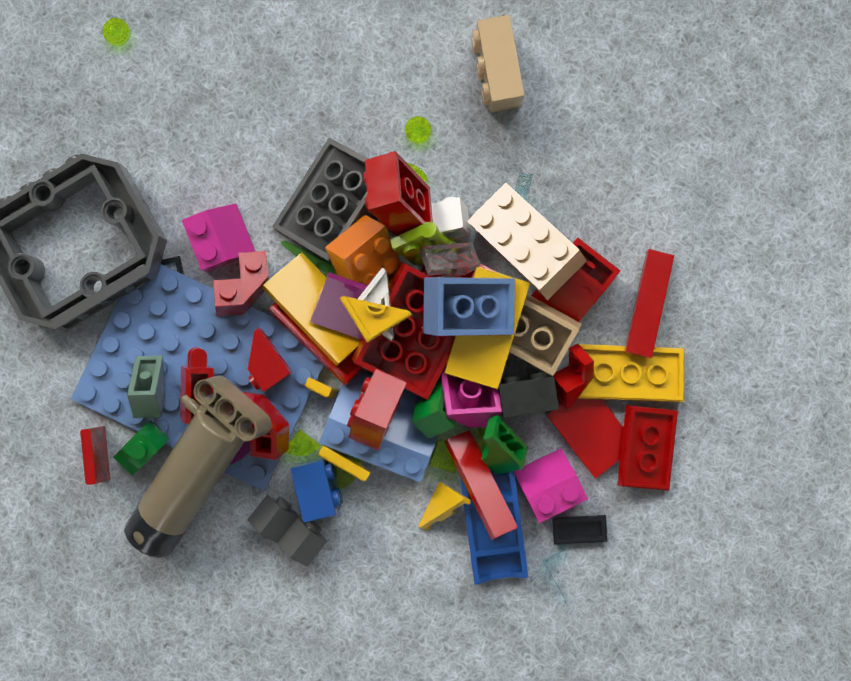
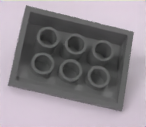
(326, 199)

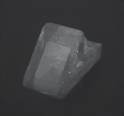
(450, 259)

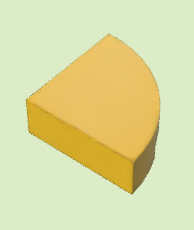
(321, 388)

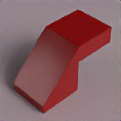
(575, 377)

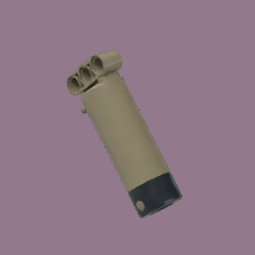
(194, 465)

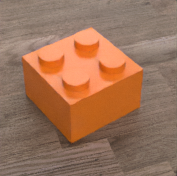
(363, 251)

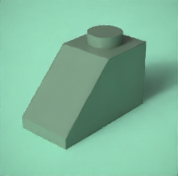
(147, 387)

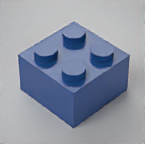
(316, 489)

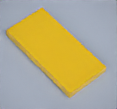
(297, 292)
(484, 356)
(634, 377)

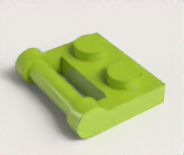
(411, 242)

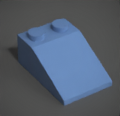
(468, 306)

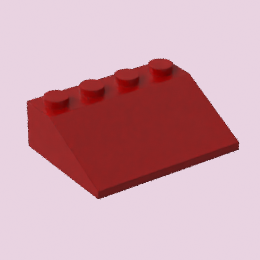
(411, 354)

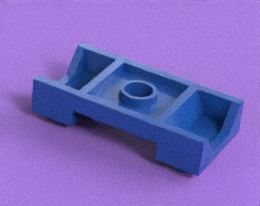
(501, 556)

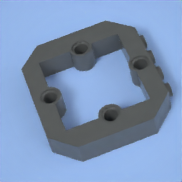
(136, 219)

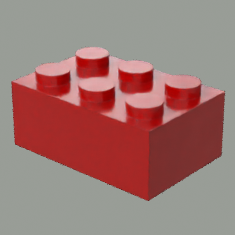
(396, 193)

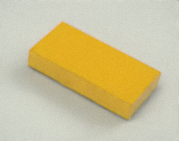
(344, 463)

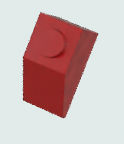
(266, 363)

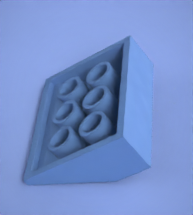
(403, 447)

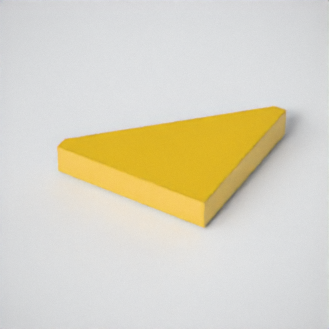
(373, 318)
(442, 505)

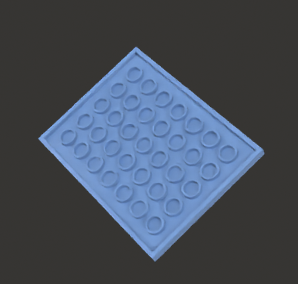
(169, 320)

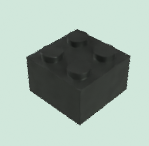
(527, 396)

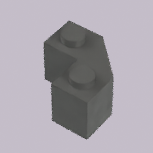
(284, 526)

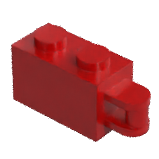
(190, 375)

